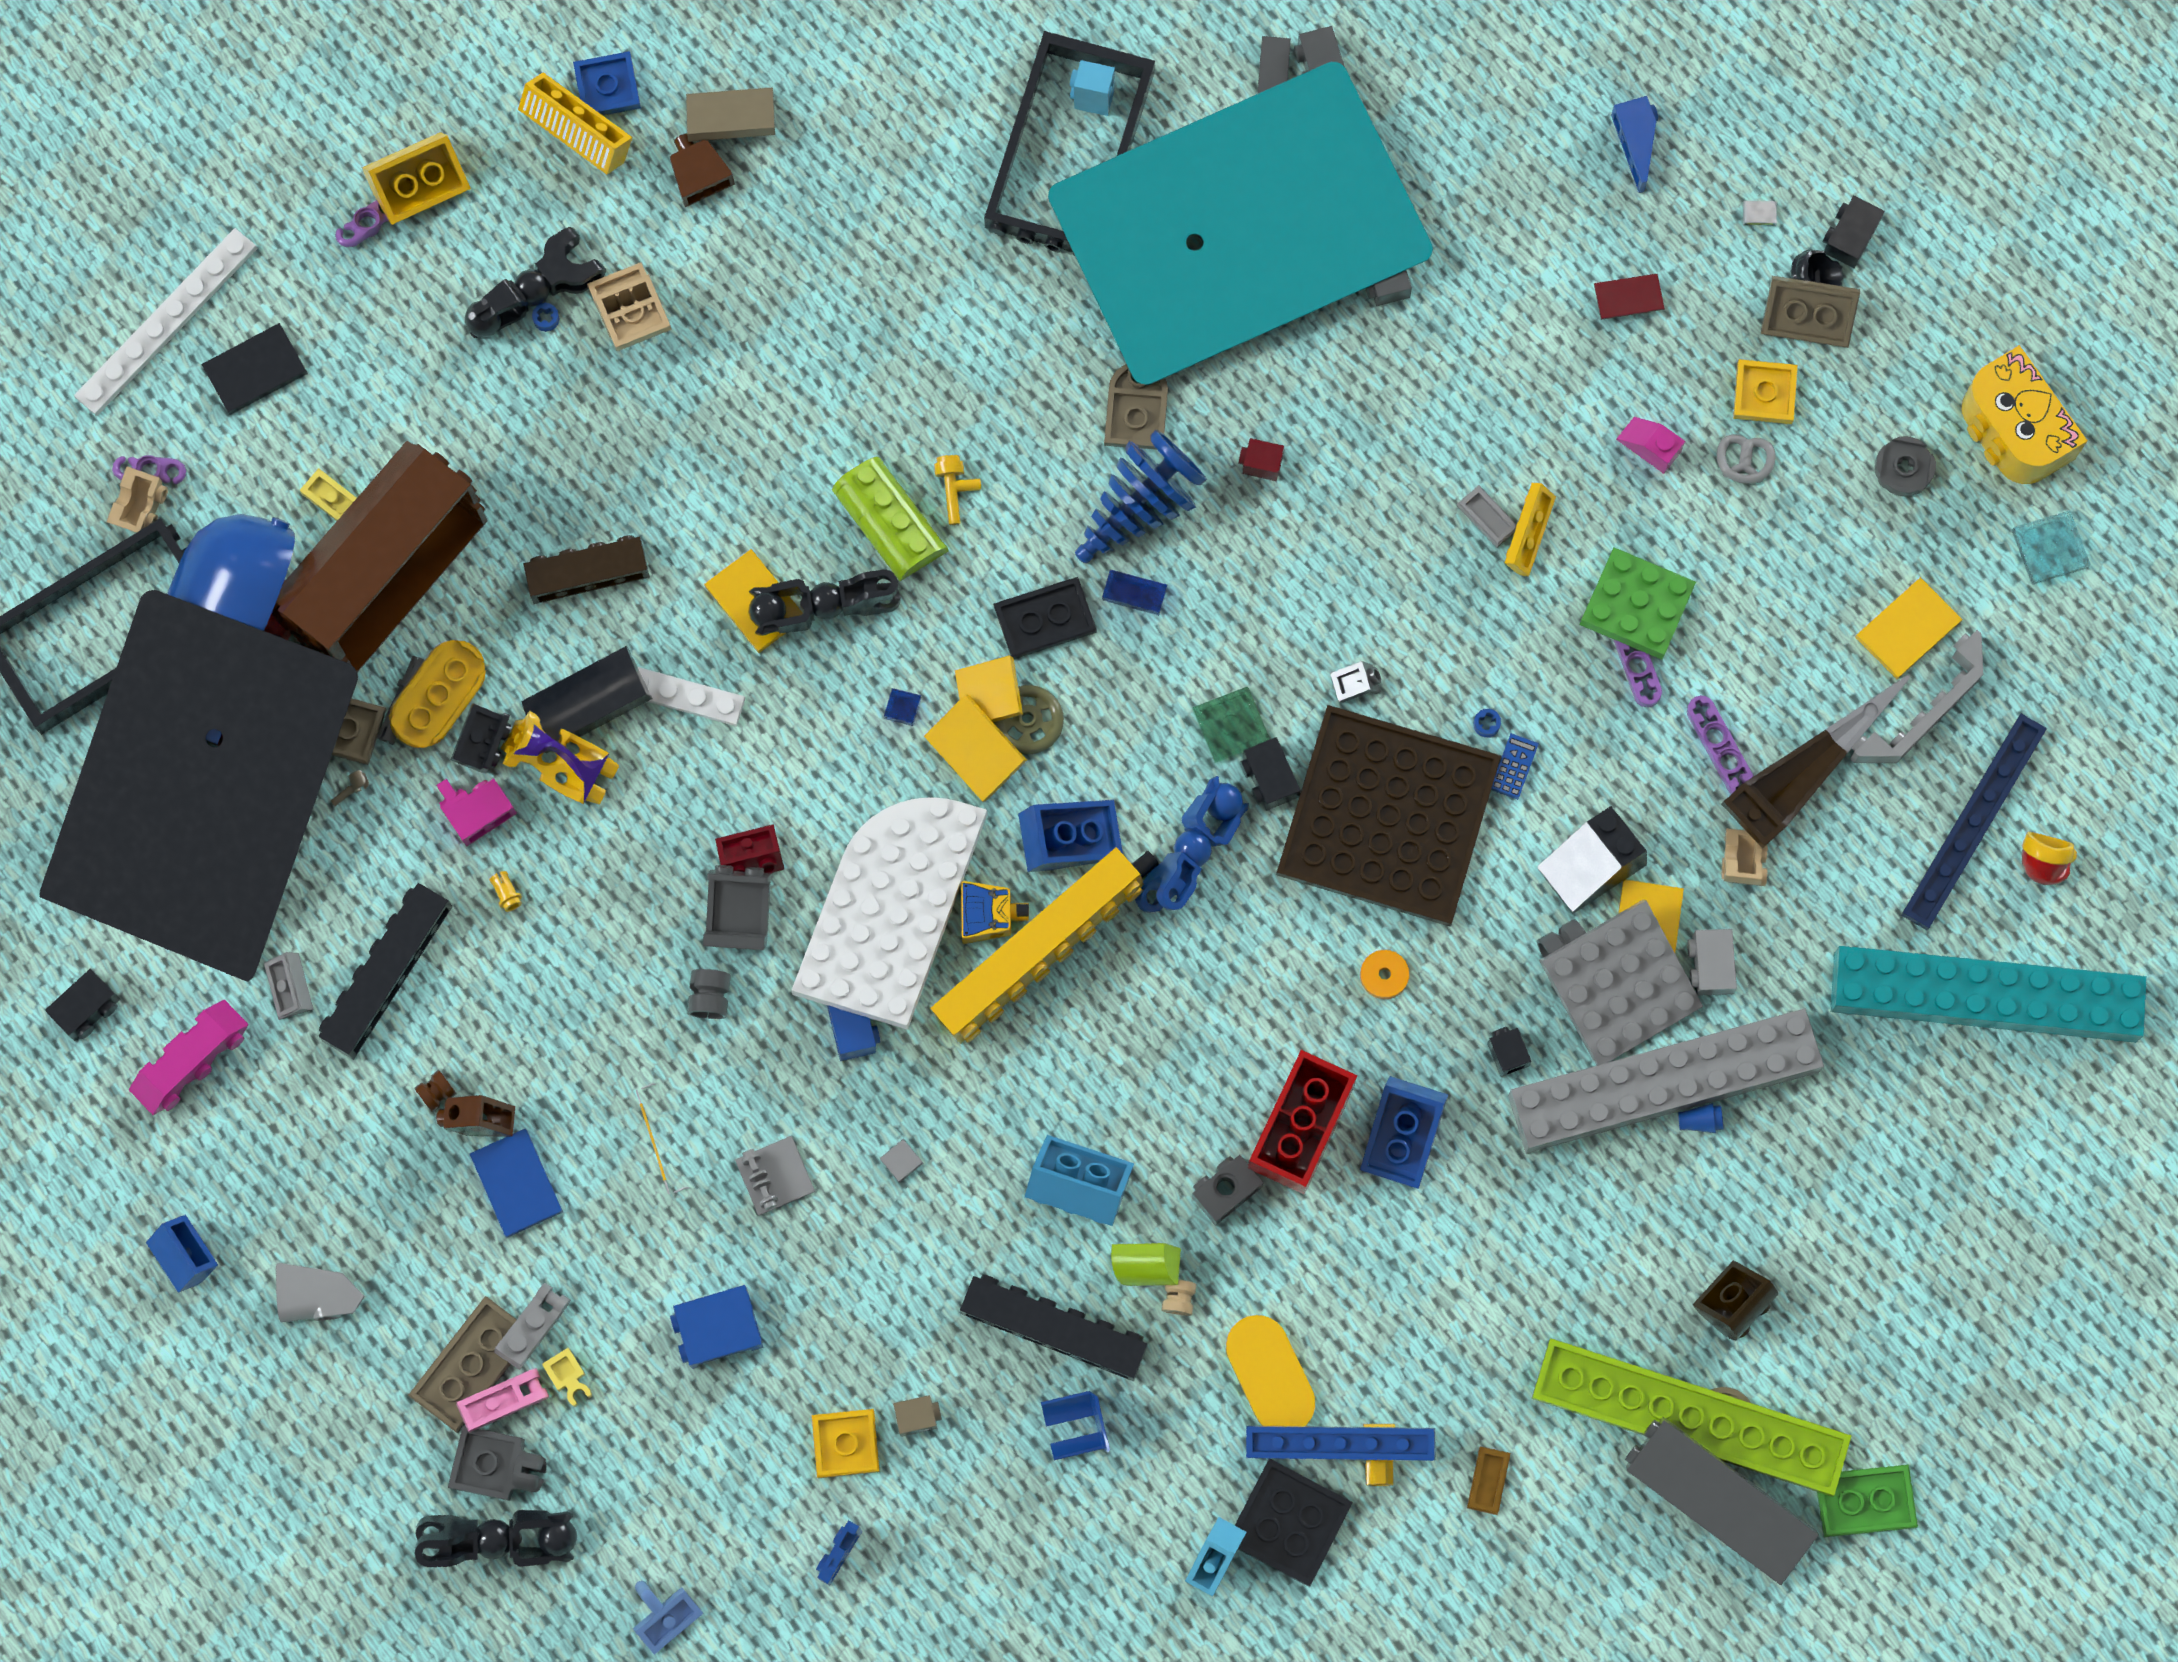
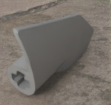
(314, 1294)

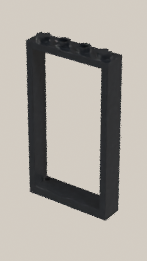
(1074, 50)
(100, 687)

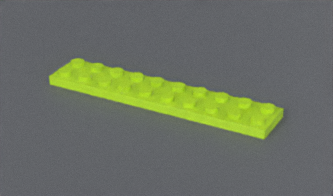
(1722, 1424)

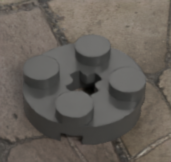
(1918, 457)

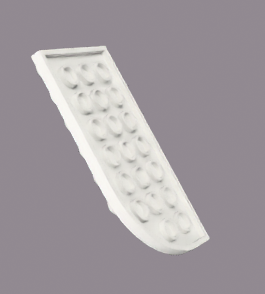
(890, 909)

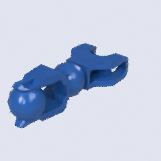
(1193, 848)

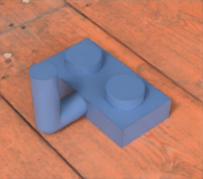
(666, 1619)

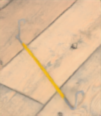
(653, 1142)

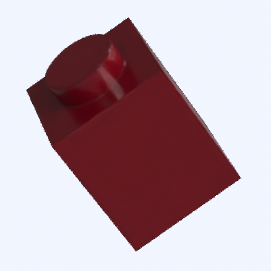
(1261, 459)

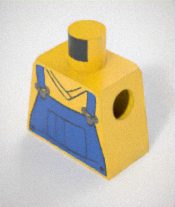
(988, 912)

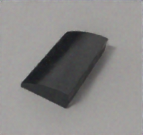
(590, 696)

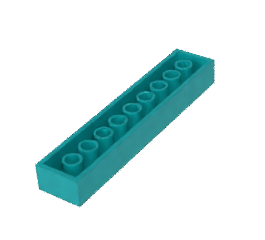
(1988, 994)

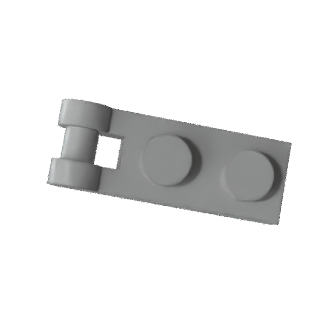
(531, 1327)

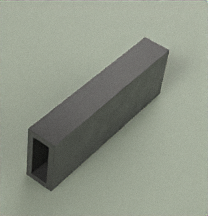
(1720, 1500)

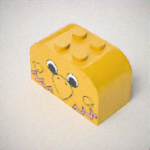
(2020, 420)

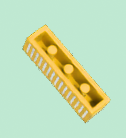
(575, 123)

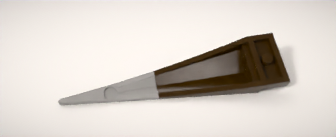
(1779, 792)

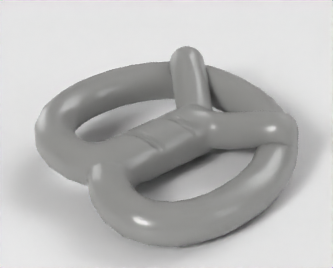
(1745, 459)

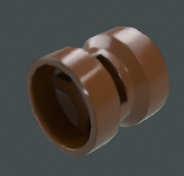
(435, 1090)

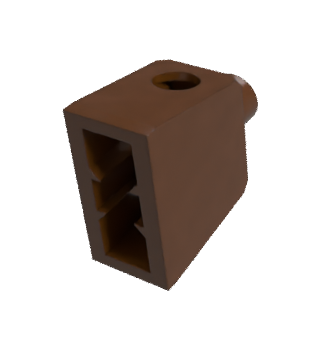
(699, 170)

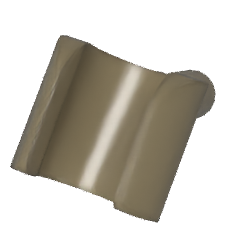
(357, 780)

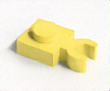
(566, 1372)

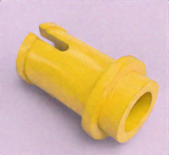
(508, 897)

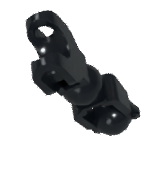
(552, 275)
(826, 600)
(493, 1539)

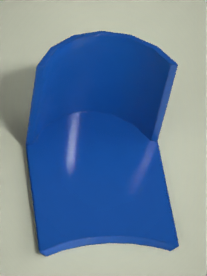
(1074, 1408)

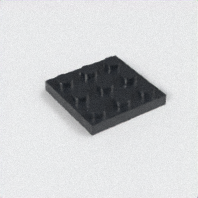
(1291, 1522)

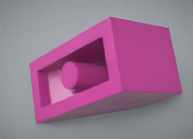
(1652, 442)

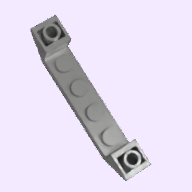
(1878, 751)

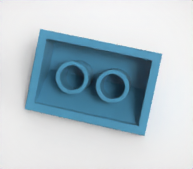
(1079, 1180)

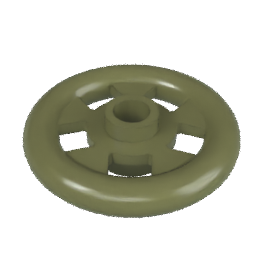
(1051, 729)

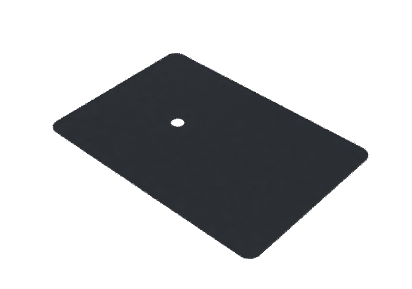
(191, 835)

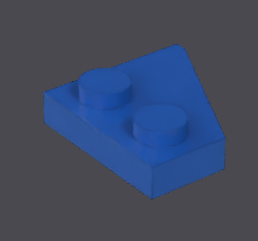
(844, 1542)

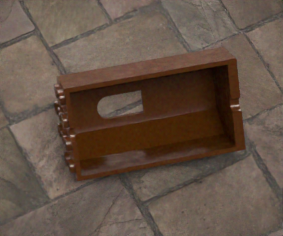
(380, 556)

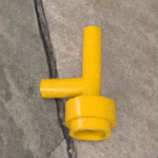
(950, 467)

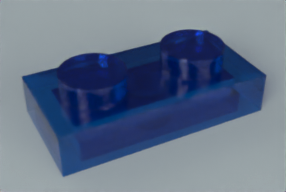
(1134, 592)

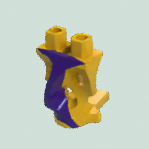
(529, 742)

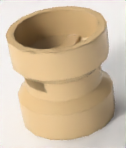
(1179, 1298)

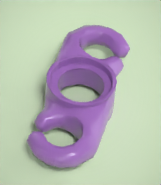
(362, 233)
(163, 466)

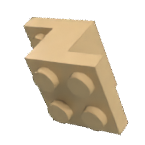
(629, 306)

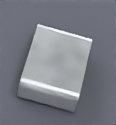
(1760, 212)

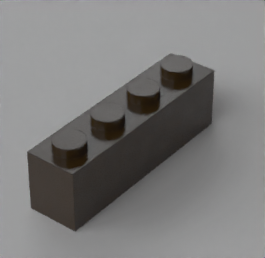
(586, 569)

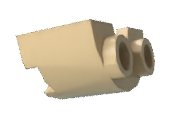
(137, 500)
(1743, 859)

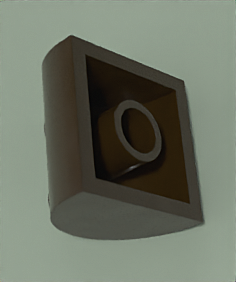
(1736, 1300)

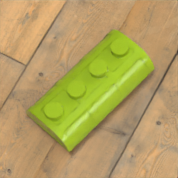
(888, 518)

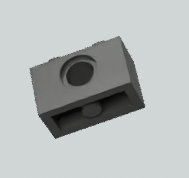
(1219, 1206)

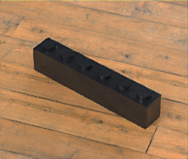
(384, 971)
(1054, 1328)

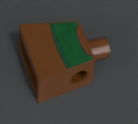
(466, 1114)

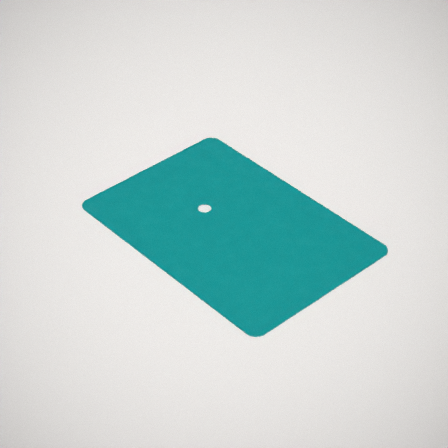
(1289, 213)

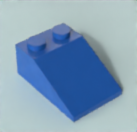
(1068, 834)
(1403, 1132)

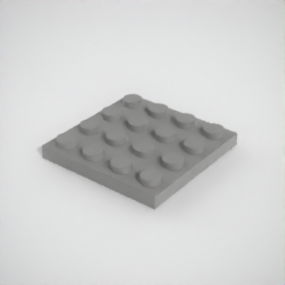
(1621, 983)

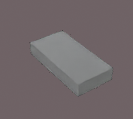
(1487, 516)

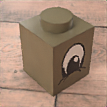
(917, 1415)

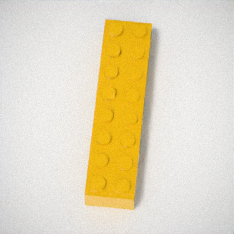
(1038, 946)

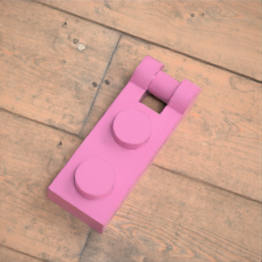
(501, 1400)

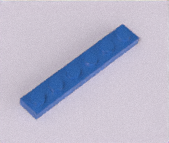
(1340, 1443)

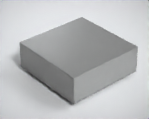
(901, 1160)

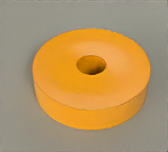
(1381, 987)

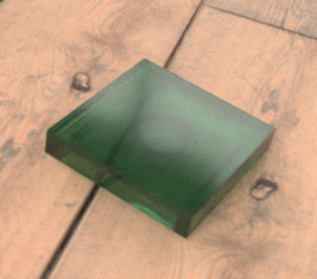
(1230, 724)

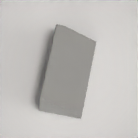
(288, 985)

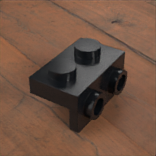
(481, 738)

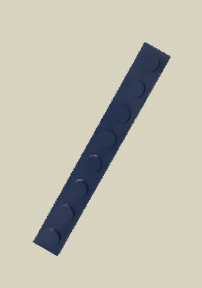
(1973, 822)

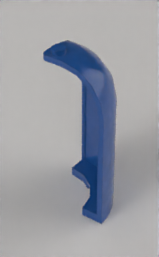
(236, 570)

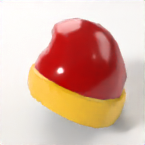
(2047, 858)

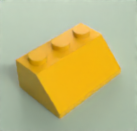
(416, 177)

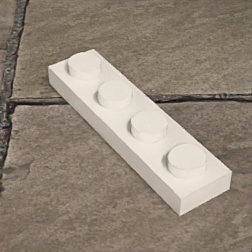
(693, 697)

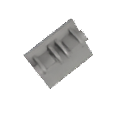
(774, 1175)

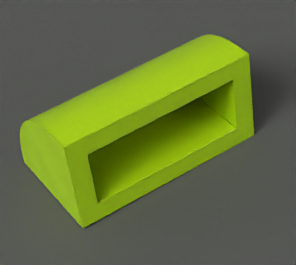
(1146, 1264)

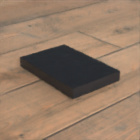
(254, 368)
(1045, 618)

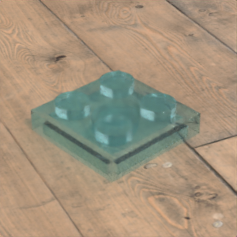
(2051, 547)

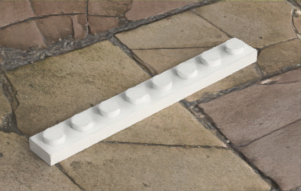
(165, 322)

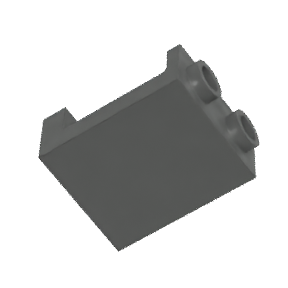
(737, 908)

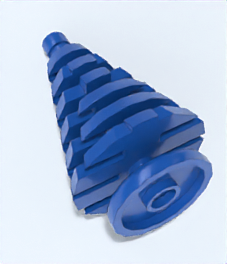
(1146, 490)

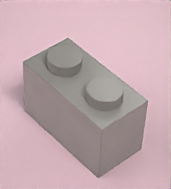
(1712, 962)

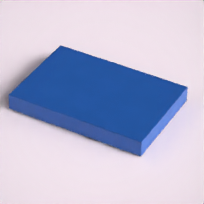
(516, 1183)

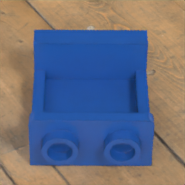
(716, 1326)

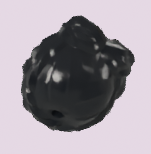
(1816, 267)

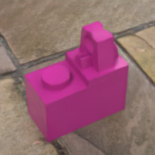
(475, 813)

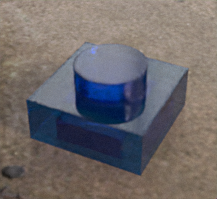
(902, 707)

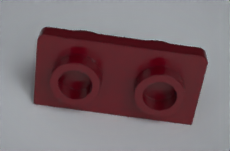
(751, 849)

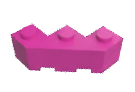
(188, 1057)

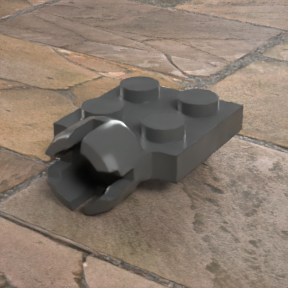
(494, 1465)

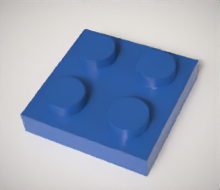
(608, 83)

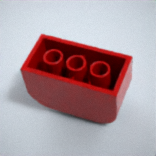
(1302, 1122)

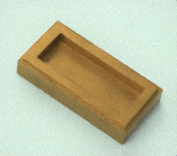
(1488, 1480)

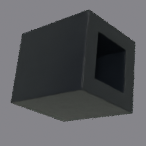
(1508, 1051)

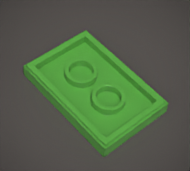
(1869, 1502)

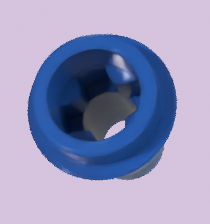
(1702, 1119)

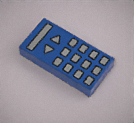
(1514, 766)

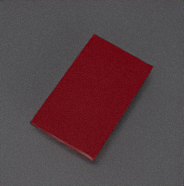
(1629, 296)

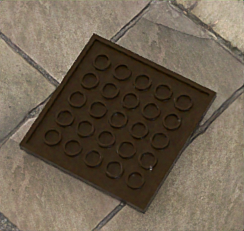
(1388, 815)

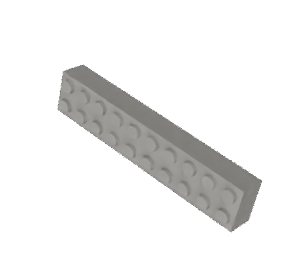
(1665, 1080)

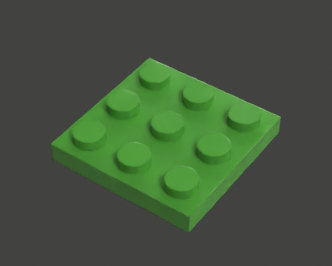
(1637, 603)

